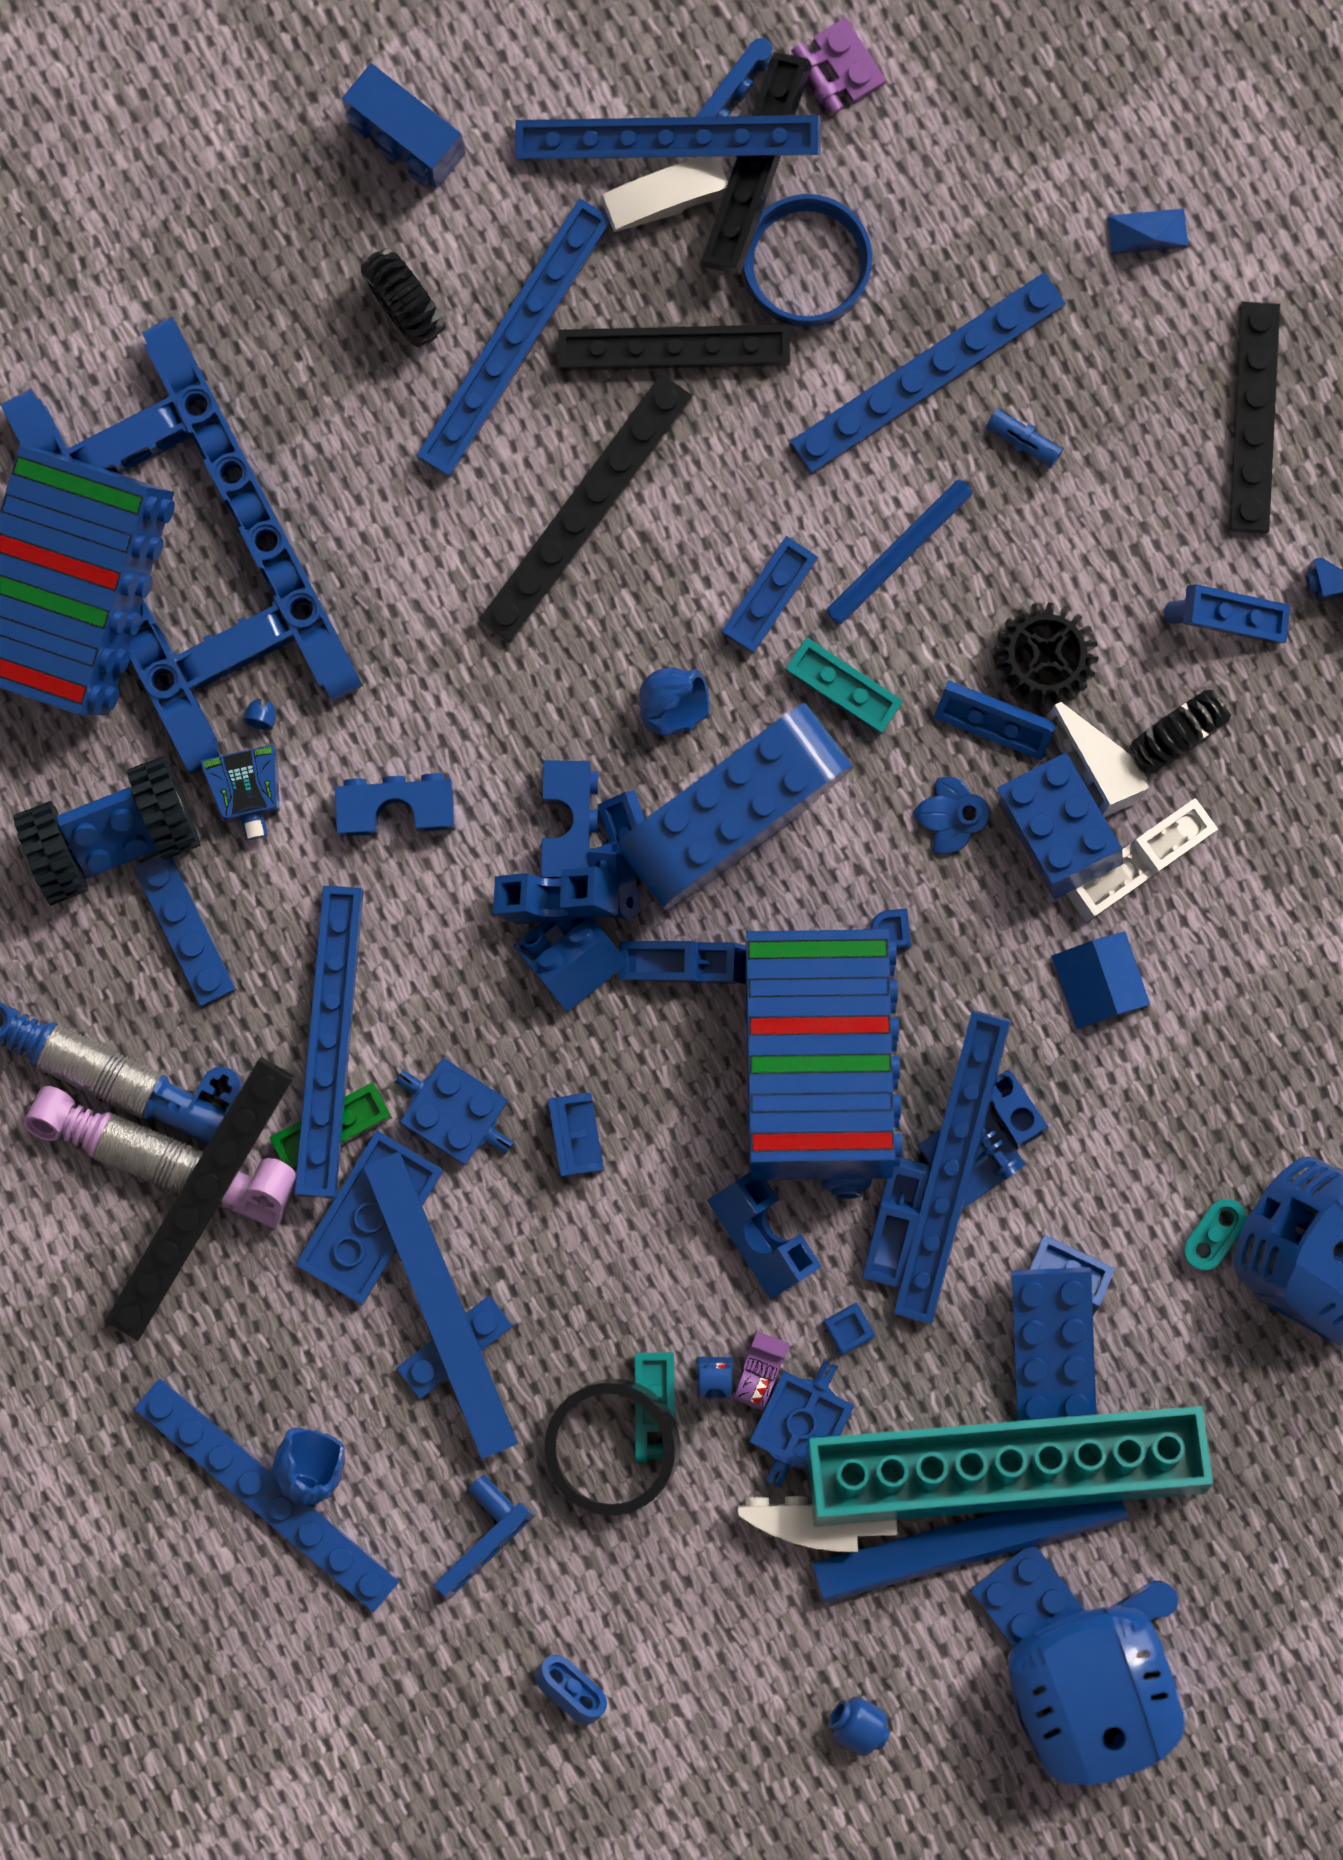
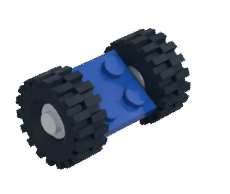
(106, 831)

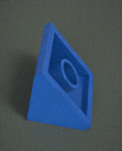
(1100, 979)

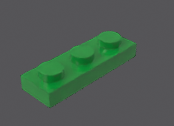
(362, 1112)

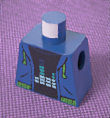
(245, 787)

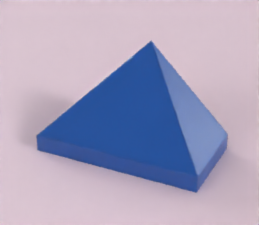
(1147, 231)

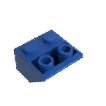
(570, 958)

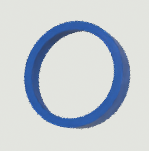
(828, 207)

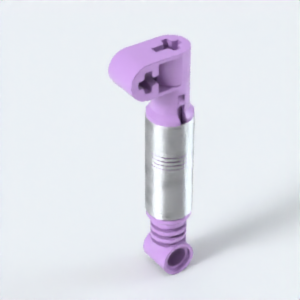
(156, 1156)

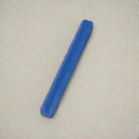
(899, 551)

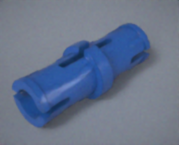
(1024, 438)

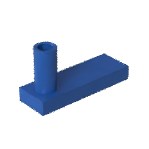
(1230, 614)
(509, 1521)

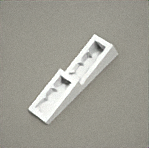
(1145, 858)

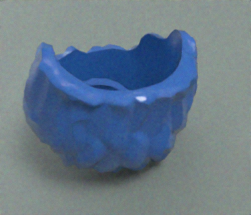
(673, 700)
(308, 1465)

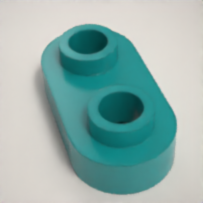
(1212, 1233)

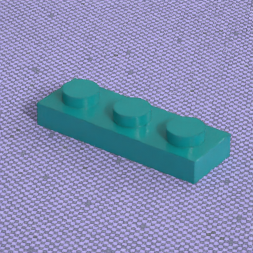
(844, 685)

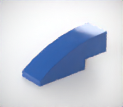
(683, 962)
(896, 1223)

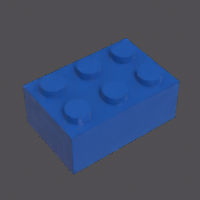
(403, 127)
(1060, 825)

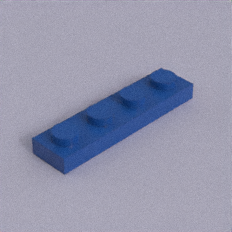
(185, 929)

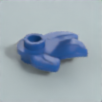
(946, 815)

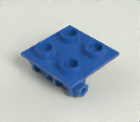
(994, 1160)

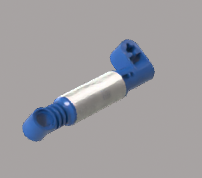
(117, 1077)

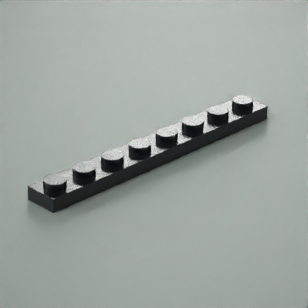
(586, 508)
(199, 1198)

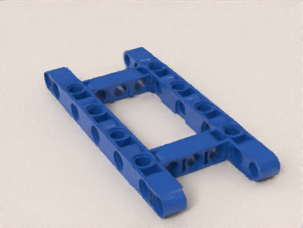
(217, 656)

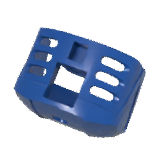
(1305, 1270)
(1092, 1686)

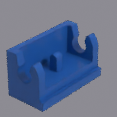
(576, 1134)

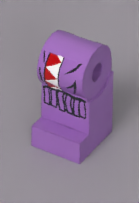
(760, 1370)

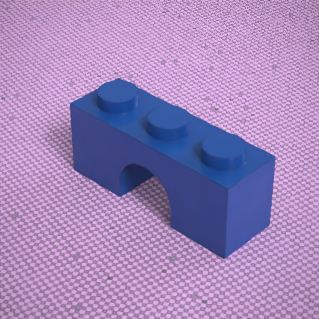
(569, 785)
(361, 803)
(577, 895)
(773, 1260)

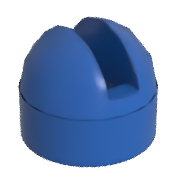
(260, 716)

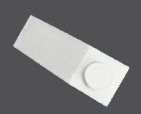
(1101, 763)

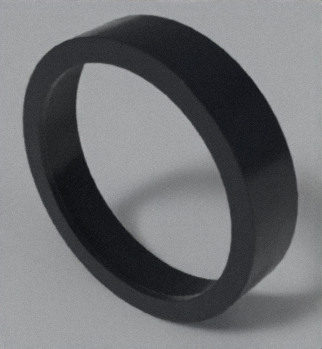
(659, 1412)

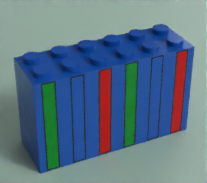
(74, 577)
(822, 1055)

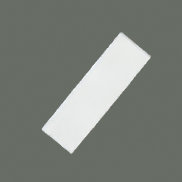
(665, 193)

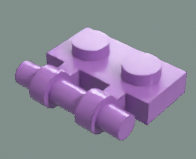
(848, 60)

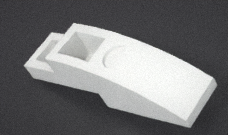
(795, 1524)

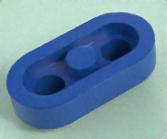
(570, 1689)

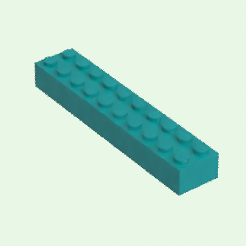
(1008, 1466)

